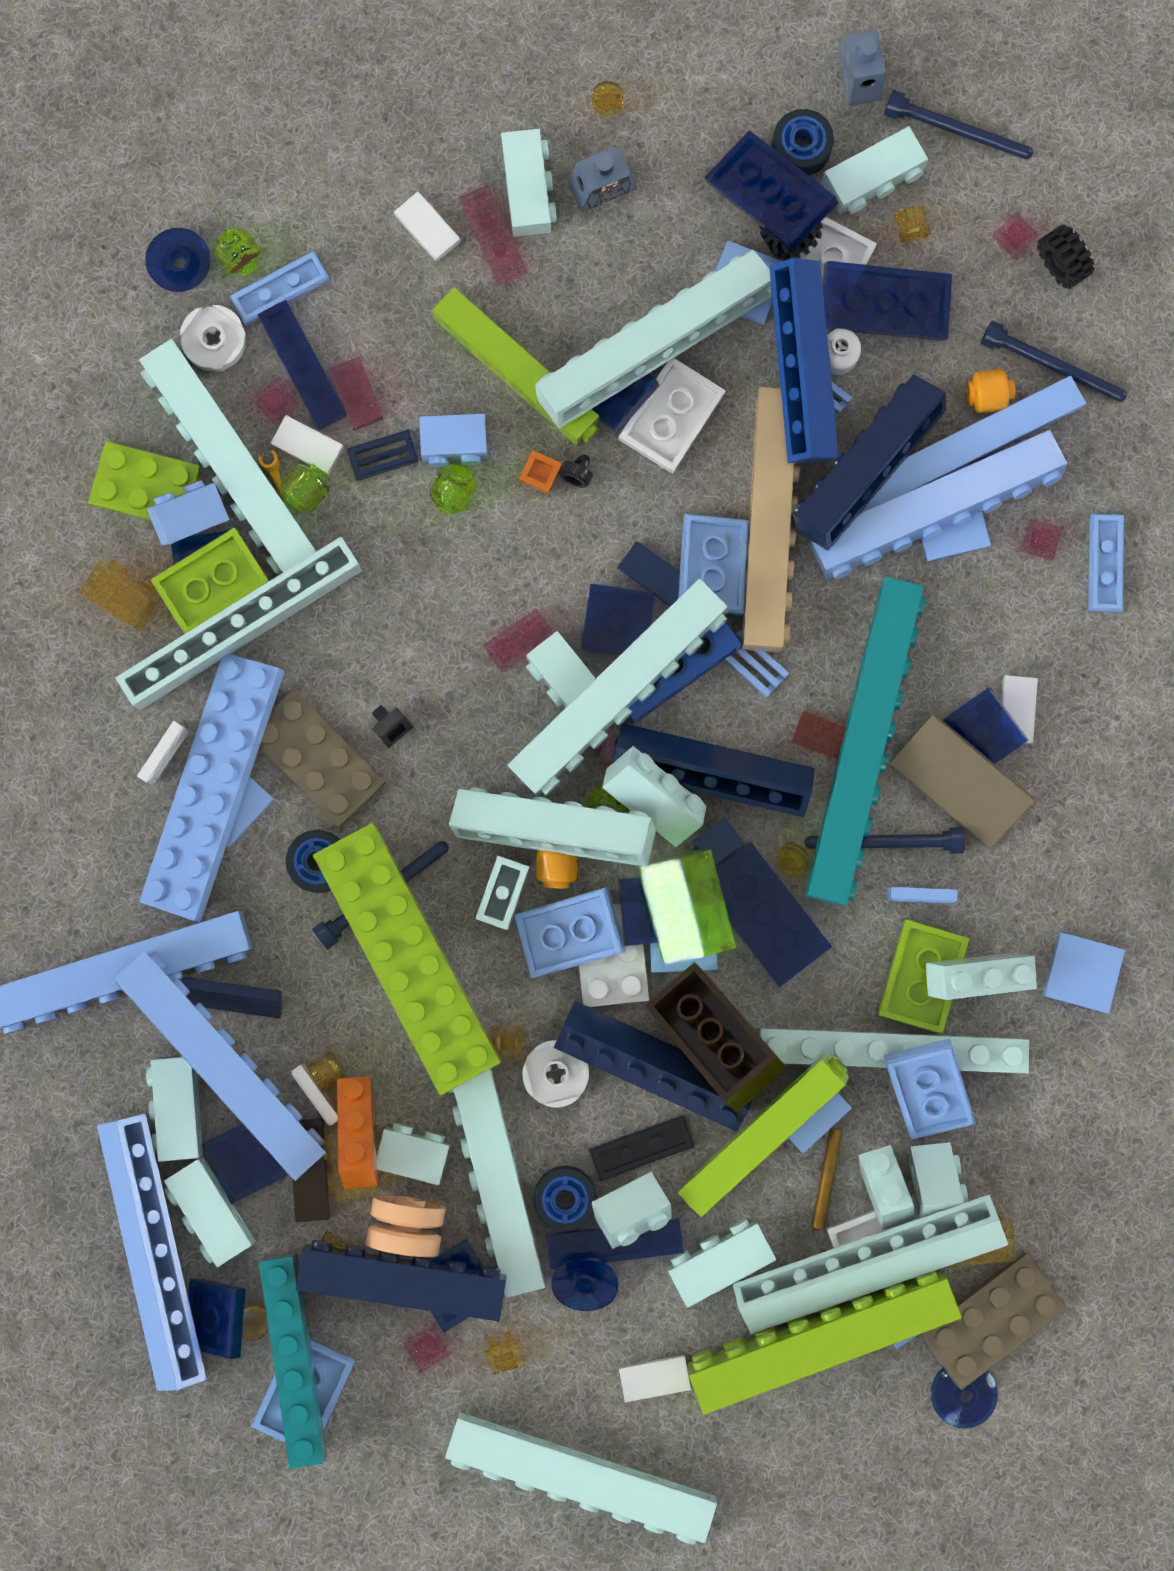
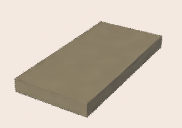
(962, 780)

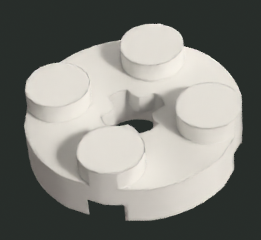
(210, 320)
(544, 1088)

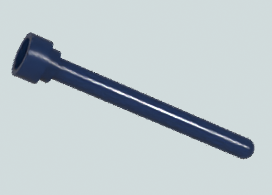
(900, 106)
(997, 337)
(949, 840)
(330, 931)

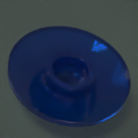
(169, 247)
(584, 1284)
(959, 1414)

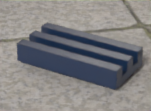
(382, 468)

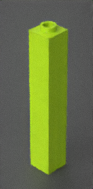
(504, 358)
(764, 1133)

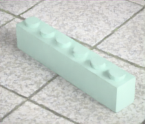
(553, 826)

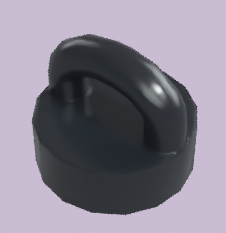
(577, 472)

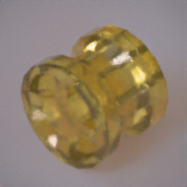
(912, 224)
(326, 1071)
(256, 1320)

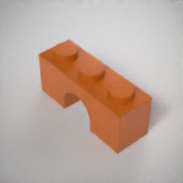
(355, 1132)

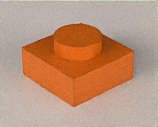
(540, 472)

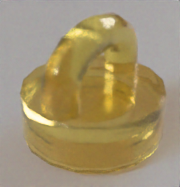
(607, 98)
(792, 859)

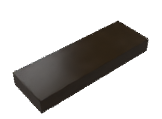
(311, 1188)

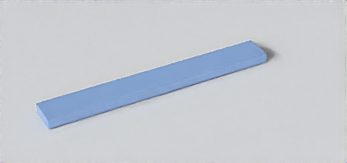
(981, 439)

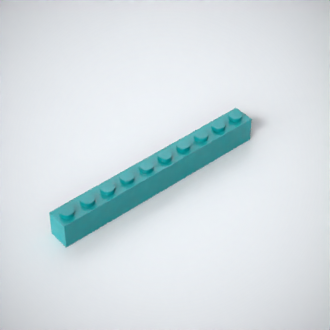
(864, 742)

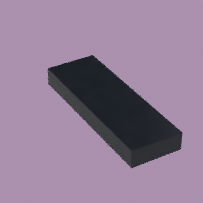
(641, 1147)

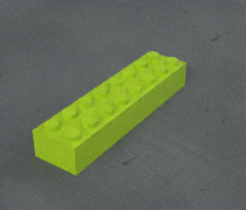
(407, 958)
(821, 1340)

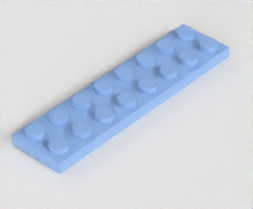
(211, 787)

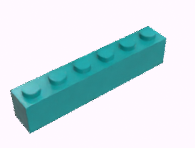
(293, 1361)

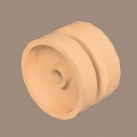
(405, 1226)

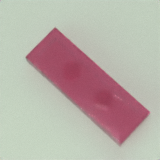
(493, 235)

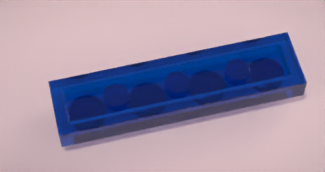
(302, 365)
(594, 1244)

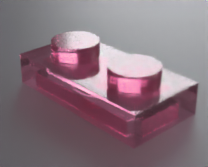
(356, 393)
(518, 640)

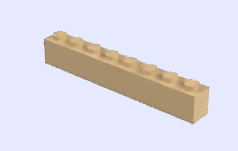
(769, 530)

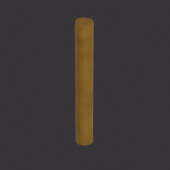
(826, 1178)

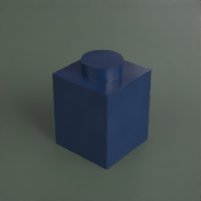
(719, 839)

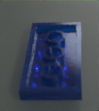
(771, 190)
(887, 300)
(768, 916)

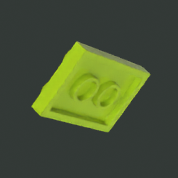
(132, 478)
(209, 580)
(906, 990)

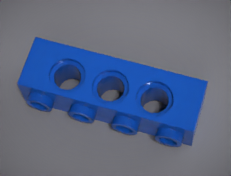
(722, 645)

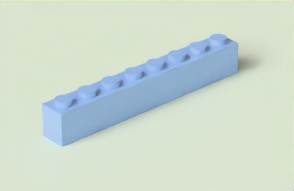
(943, 503)
(92, 978)
(219, 1065)
(151, 1253)

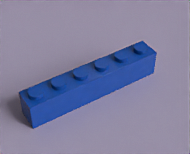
(804, 361)

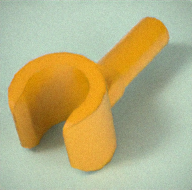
(273, 469)

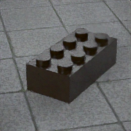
(715, 1037)

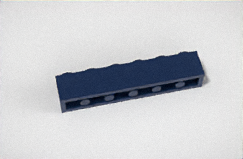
(869, 462)
(724, 770)
(643, 1062)
(401, 1281)

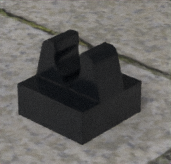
(391, 725)

